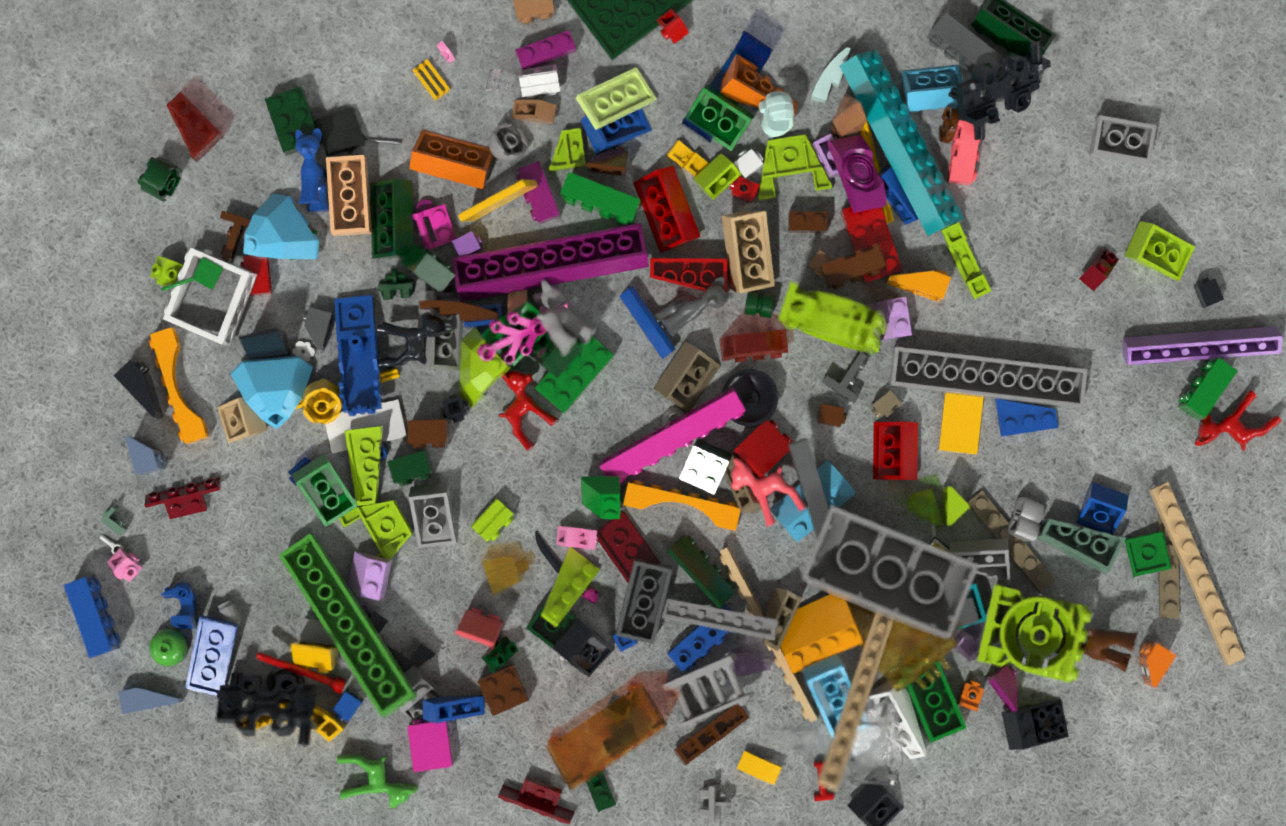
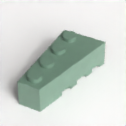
(1083, 544)

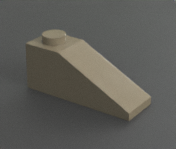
(744, 496)
(781, 607)

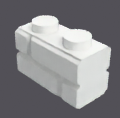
(539, 81)

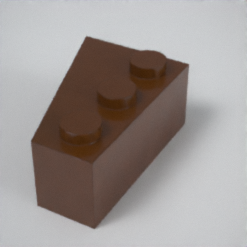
(853, 267)

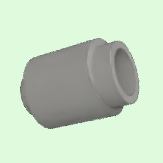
(229, 612)

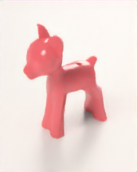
(762, 487)

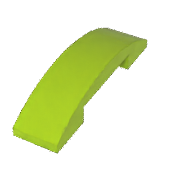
(965, 261)

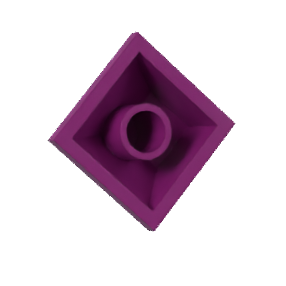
(1005, 685)

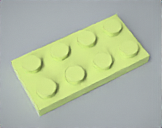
(616, 98)

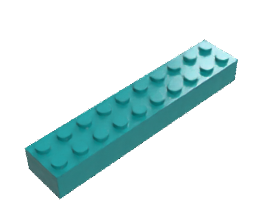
(901, 142)

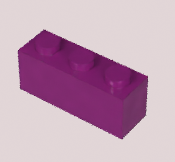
(546, 50)
(540, 197)

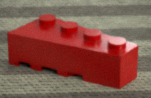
(689, 272)

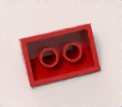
(895, 451)

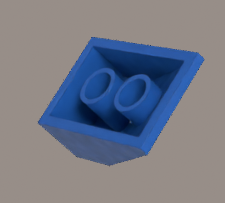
(617, 132)

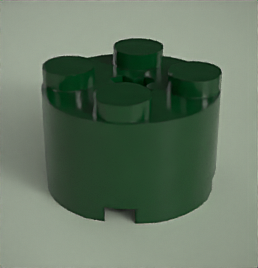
(160, 178)

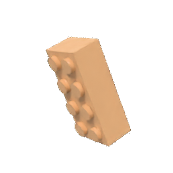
(348, 195)

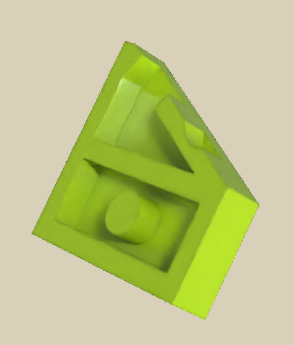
(569, 151)

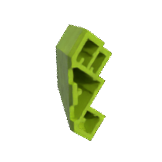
(475, 373)

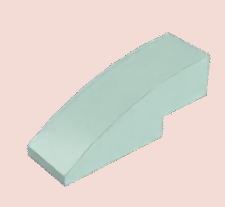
(830, 77)

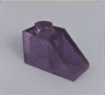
(967, 646)
(748, 663)

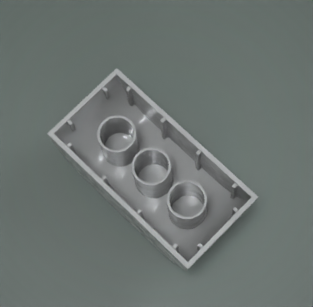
(889, 573)

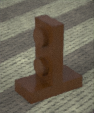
(234, 234)

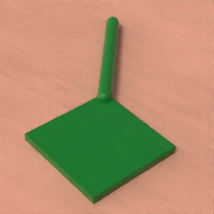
(205, 274)

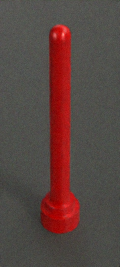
(336, 684)

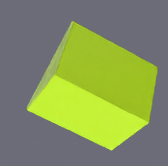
(953, 506)

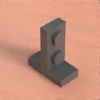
(848, 379)

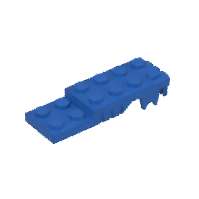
(358, 355)

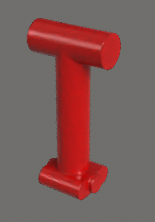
(823, 794)

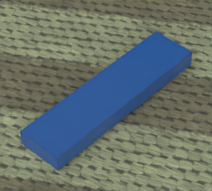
(647, 322)

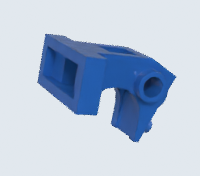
(187, 615)

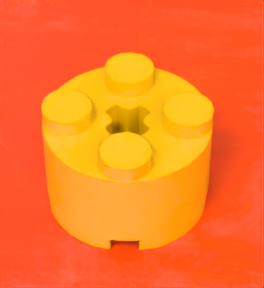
(313, 399)

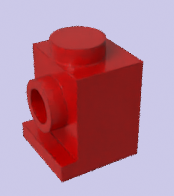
(747, 196)

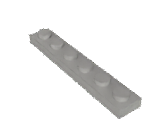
(720, 619)

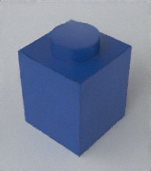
(347, 706)

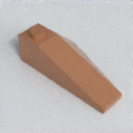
(848, 118)

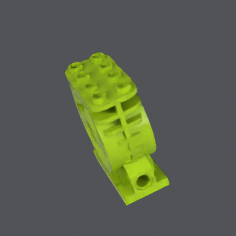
(833, 319)
(1060, 667)

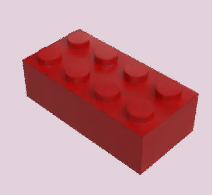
(867, 229)

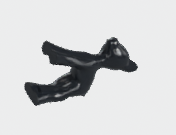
(431, 327)

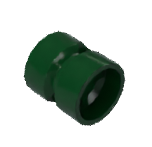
(759, 304)

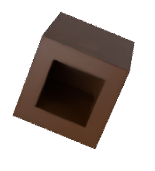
(831, 415)

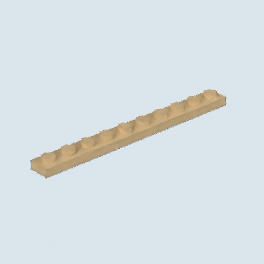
(1197, 573)
(755, 609)
(855, 702)

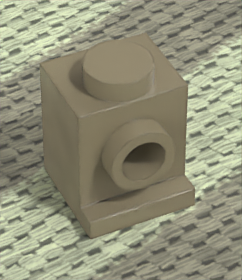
(885, 405)

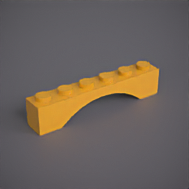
(167, 348)
(722, 515)

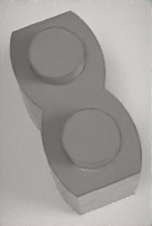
(1026, 519)

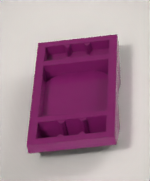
(857, 173)

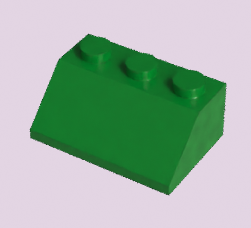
(719, 117)

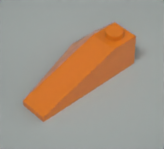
(746, 85)

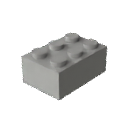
(1122, 140)

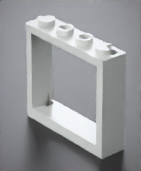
(236, 306)

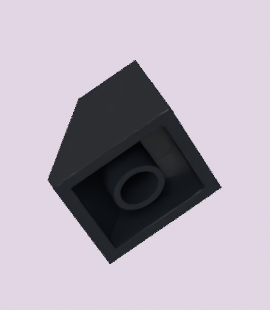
(875, 805)

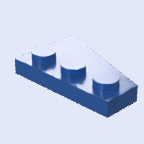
(1023, 418)

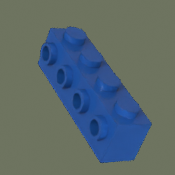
(696, 645)

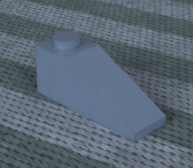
(143, 698)

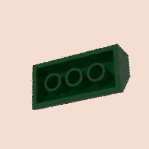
(1011, 27)
(391, 218)
(701, 571)

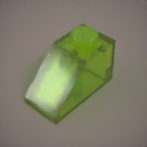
(925, 507)

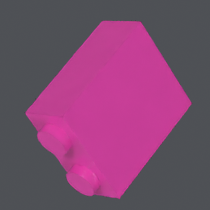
(429, 745)

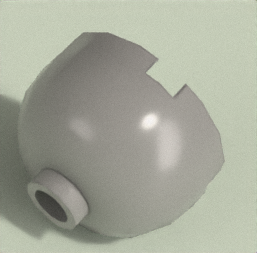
(507, 143)

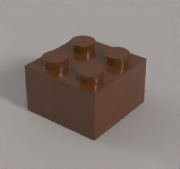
(428, 432)
(503, 690)

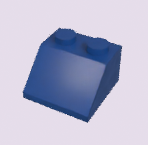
(1102, 508)

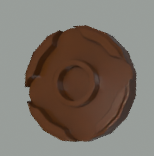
(949, 125)

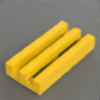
(421, 67)

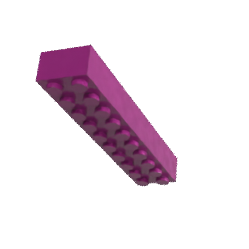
(552, 260)

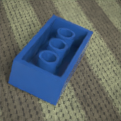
(92, 616)

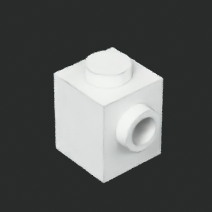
(748, 163)

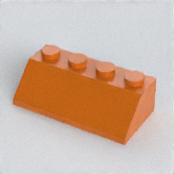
(451, 159)

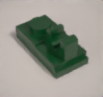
(600, 791)

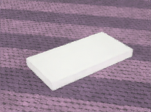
(389, 416)

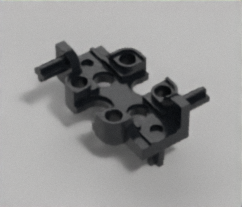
(1016, 96)
(298, 713)

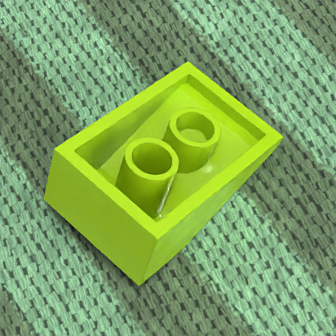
(1159, 250)

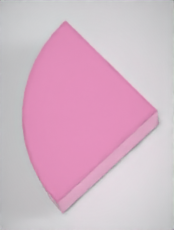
(445, 52)

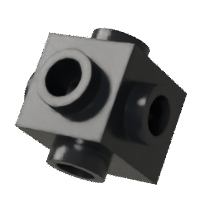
(451, 401)

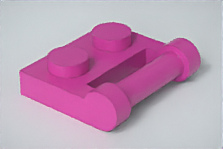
(440, 223)

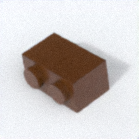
(807, 221)

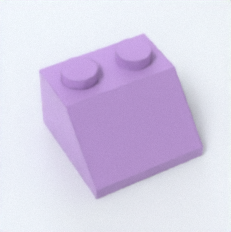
(897, 317)
(369, 575)

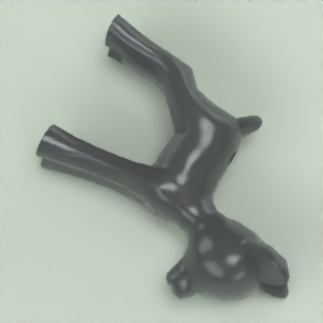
(689, 308)

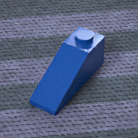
(896, 196)
(452, 708)

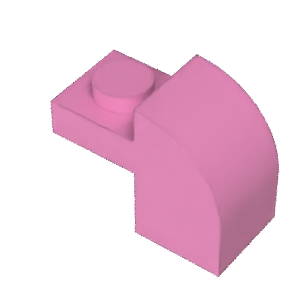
(576, 537)

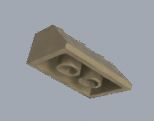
(687, 376)

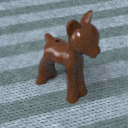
(1099, 642)

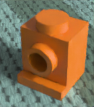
(964, 699)

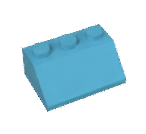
(930, 87)

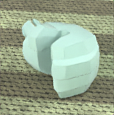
(777, 115)

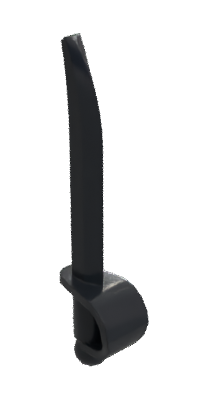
(547, 553)

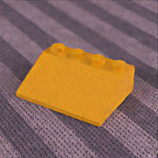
(820, 632)

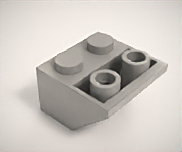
(423, 688)

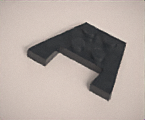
(420, 656)

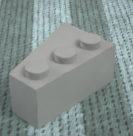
(988, 554)

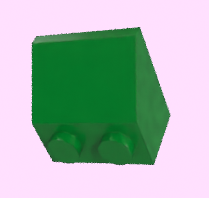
(601, 495)

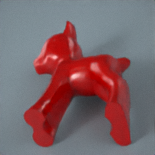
(522, 404)
(1210, 430)

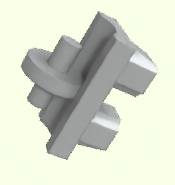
(717, 802)

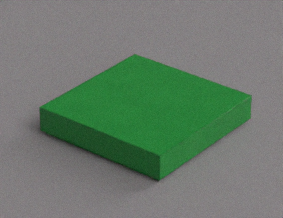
(1148, 554)

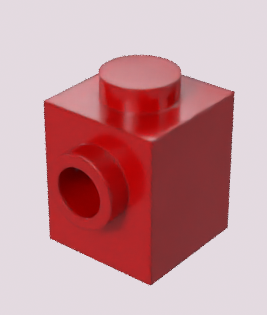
(672, 26)

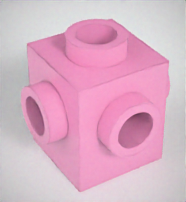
(124, 565)

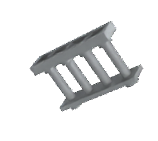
(709, 671)

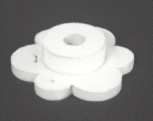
(309, 352)

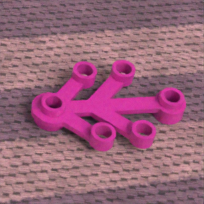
(515, 337)

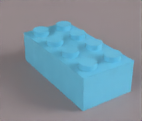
(829, 688)

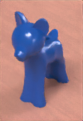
(312, 173)

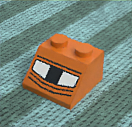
(1154, 662)

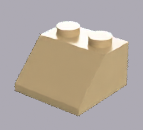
(240, 420)

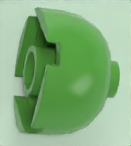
(168, 647)

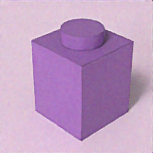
(467, 244)

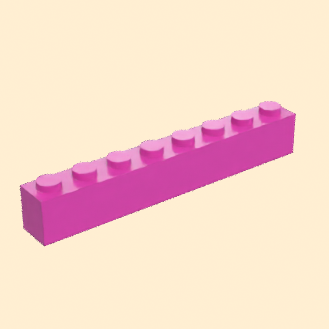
(674, 435)

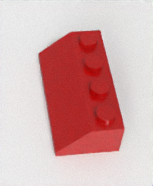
(666, 209)

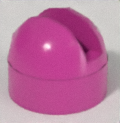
(591, 594)

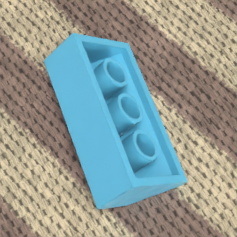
(798, 522)

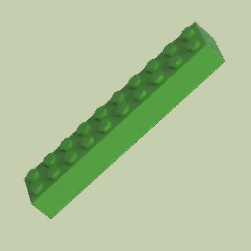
(348, 625)

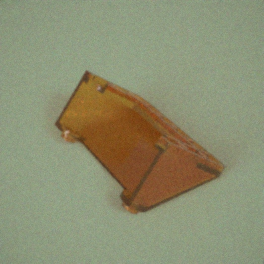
(606, 736)

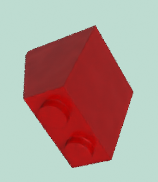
(763, 448)

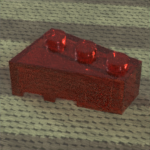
(194, 127)
(754, 346)

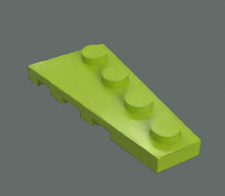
(365, 456)
(570, 583)

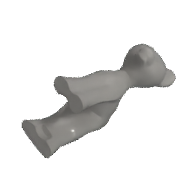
(559, 315)

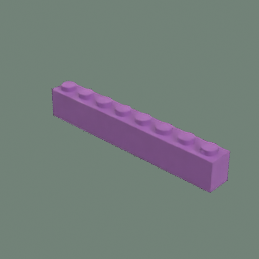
(1202, 345)

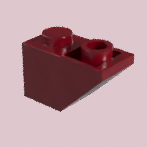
(1099, 269)

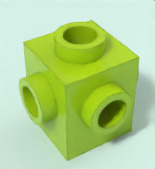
(165, 271)

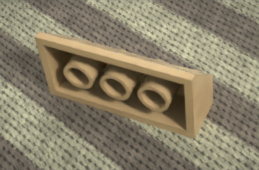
(748, 251)

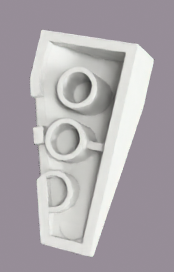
(908, 726)

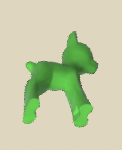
(397, 792)

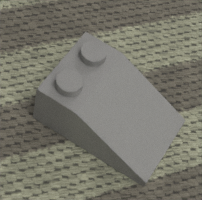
(432, 515)

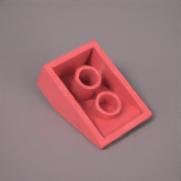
(480, 627)

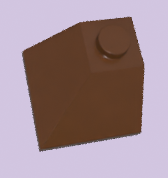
(610, 162)

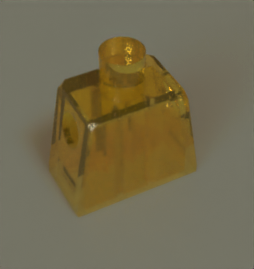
(503, 572)

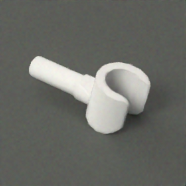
(111, 543)

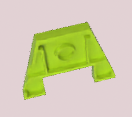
(787, 158)
(384, 524)

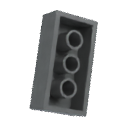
(962, 45)
(644, 600)

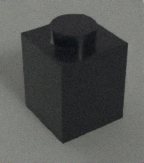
(1208, 292)

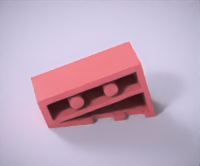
(963, 155)

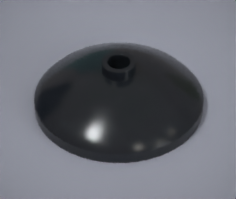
(758, 384)

